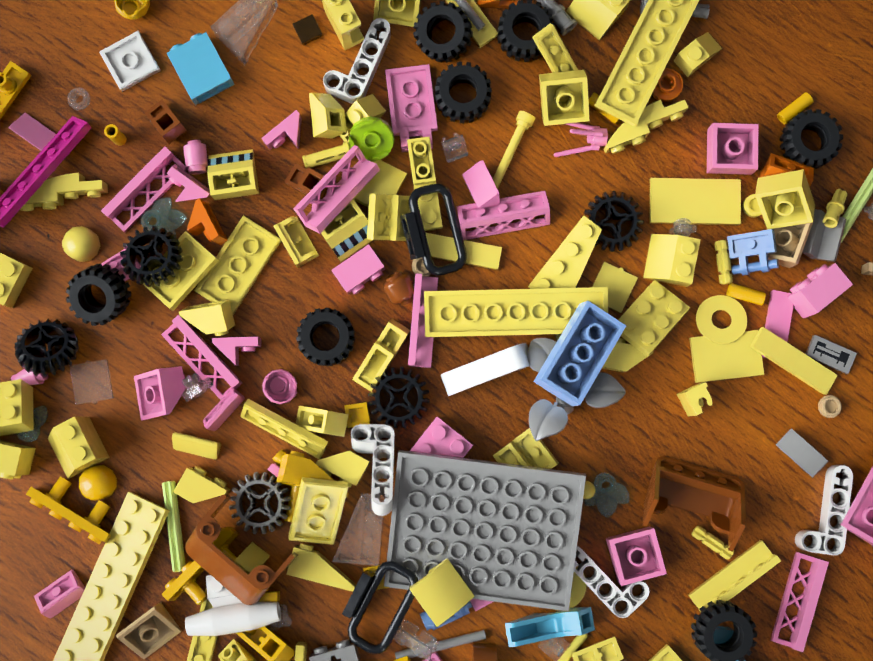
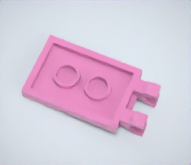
(411, 103)

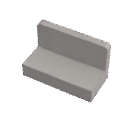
(823, 241)

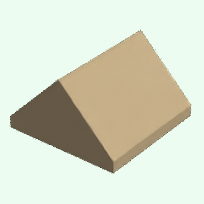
(790, 244)
(149, 631)

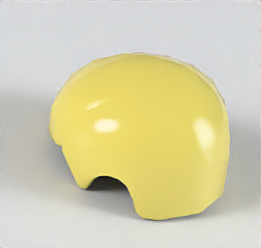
(81, 243)

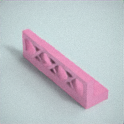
(136, 187)
(338, 193)
(509, 209)
(420, 346)
(205, 350)
(808, 603)

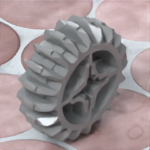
(252, 495)

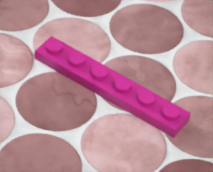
(41, 168)

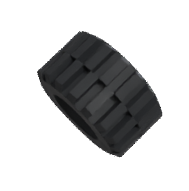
(522, 13)
(427, 22)
(468, 75)
(820, 124)
(87, 306)
(311, 323)
(737, 645)

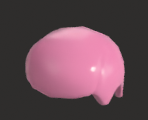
(280, 386)

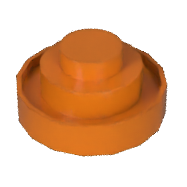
(668, 86)

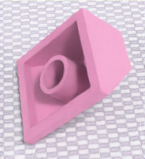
(159, 391)

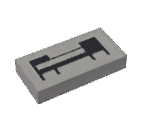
(830, 354)

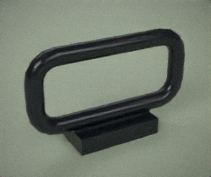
(416, 236)
(362, 597)

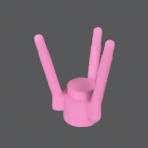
(595, 135)

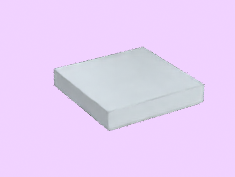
(130, 61)

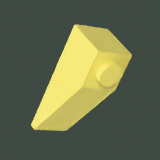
(315, 567)

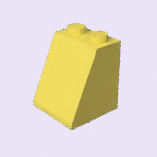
(77, 445)

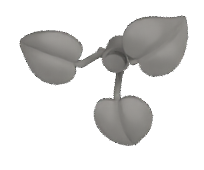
(549, 418)

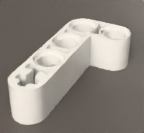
(362, 60)
(486, 369)
(380, 469)
(828, 509)
(615, 594)

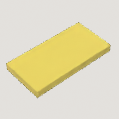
(695, 199)
(239, 263)

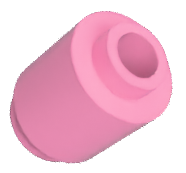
(195, 157)

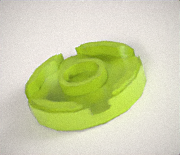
(372, 137)

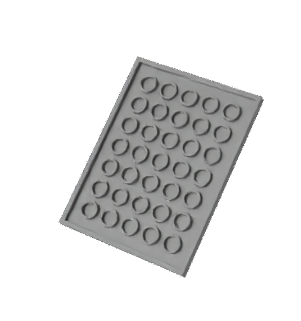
(497, 523)

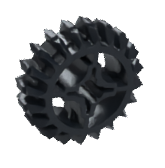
(616, 230)
(156, 240)
(32, 352)
(384, 384)

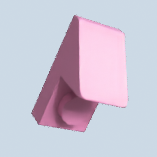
(288, 127)
(193, 188)
(231, 345)

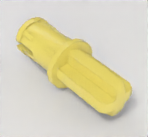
(835, 208)

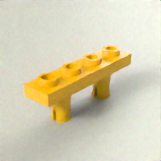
(11, 83)
(52, 501)
(192, 570)

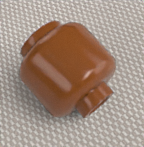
(399, 288)

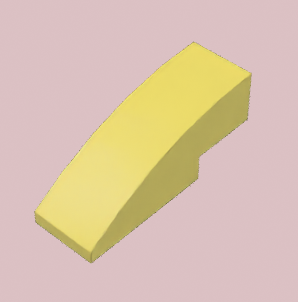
(381, 354)

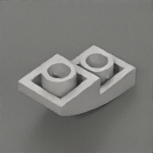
(802, 453)

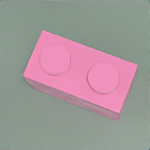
(359, 270)

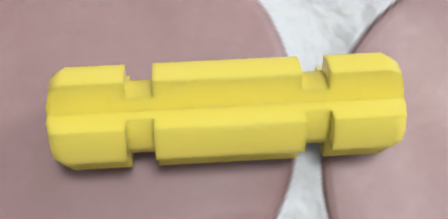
(723, 262)
(712, 542)

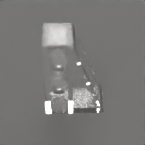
(243, 26)
(362, 536)

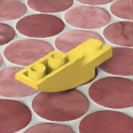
(651, 117)
(422, 175)
(67, 185)

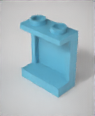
(200, 68)

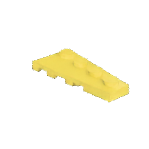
(570, 259)

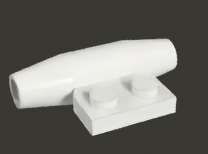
(229, 613)

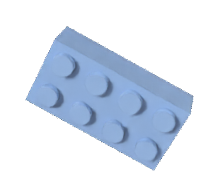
(580, 353)

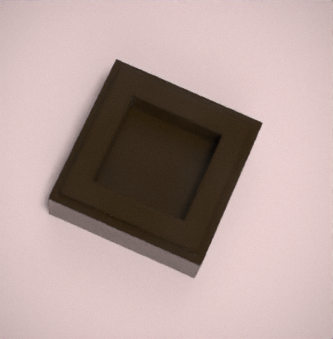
(307, 29)

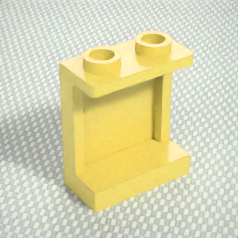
(344, 22)

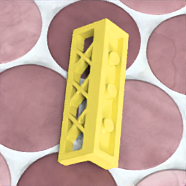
(735, 576)

